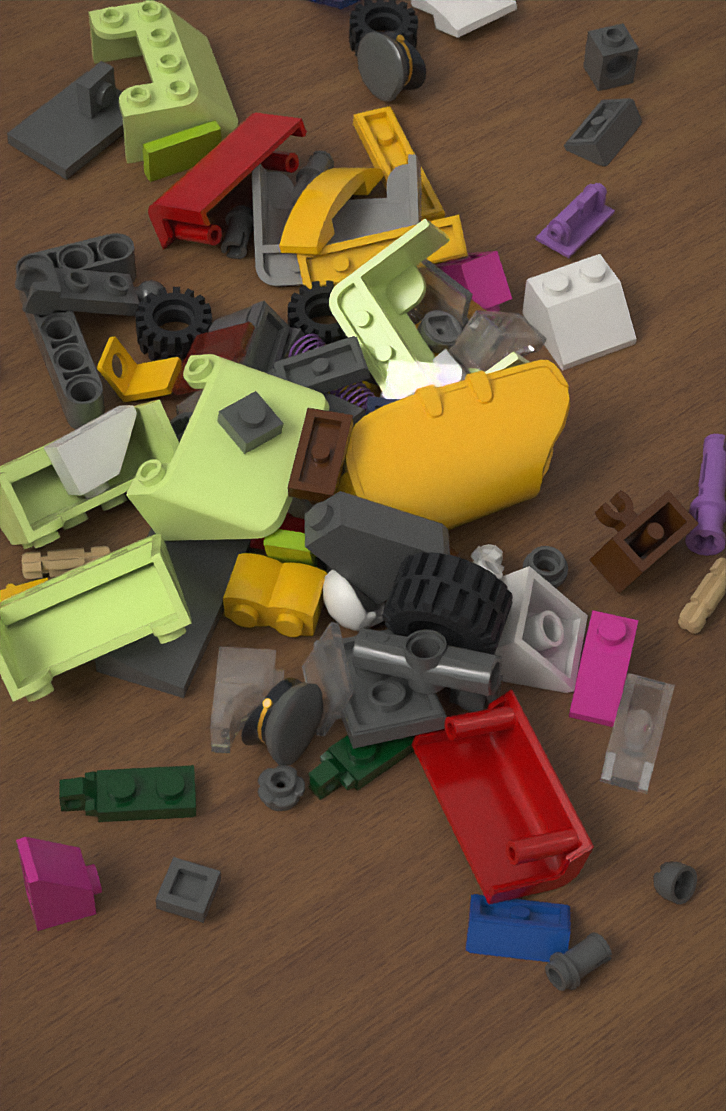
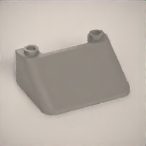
(353, 220)

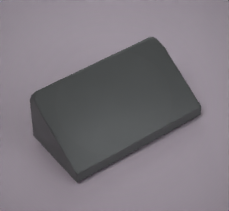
(605, 131)

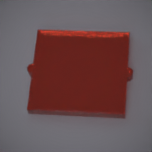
(225, 342)

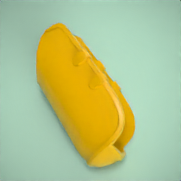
(460, 445)

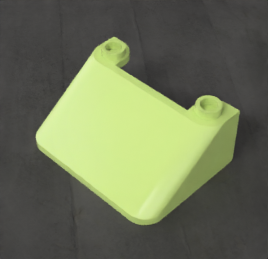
(210, 483)
(89, 615)

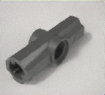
(427, 661)

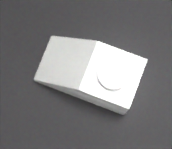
(93, 452)

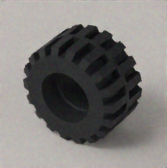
(450, 598)

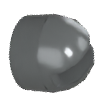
(675, 882)

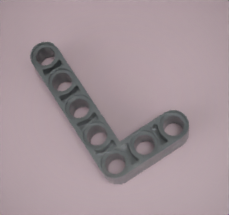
(59, 334)

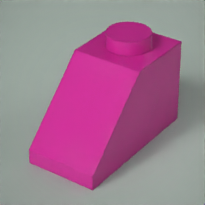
(482, 276)
(603, 668)
(57, 882)

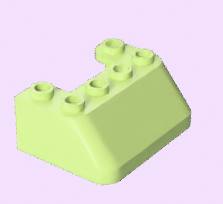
(182, 70)
(36, 501)

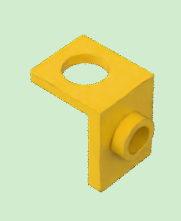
(138, 380)

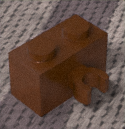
(640, 537)

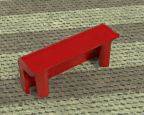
(183, 207)
(504, 801)

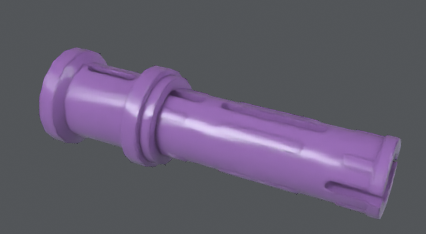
(710, 504)

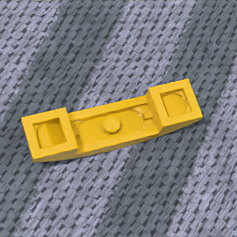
(311, 218)

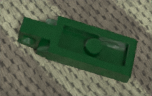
(355, 766)
(132, 793)

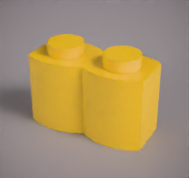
(274, 595)

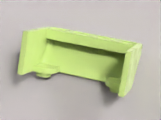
(379, 295)

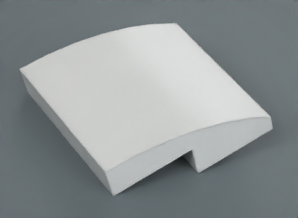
(464, 16)

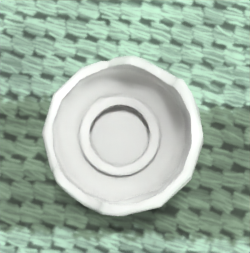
(349, 605)

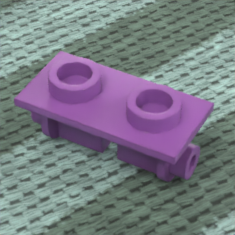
(577, 221)

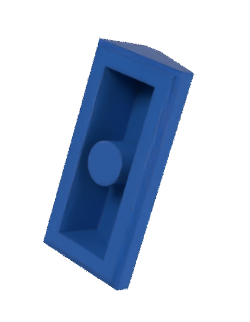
(518, 928)

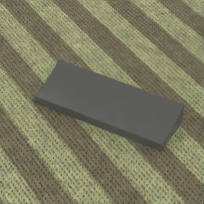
(203, 575)

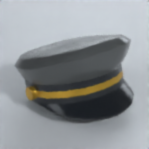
(389, 64)
(285, 720)

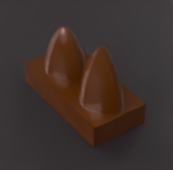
(320, 455)

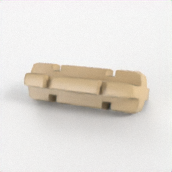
(58, 561)
(705, 598)

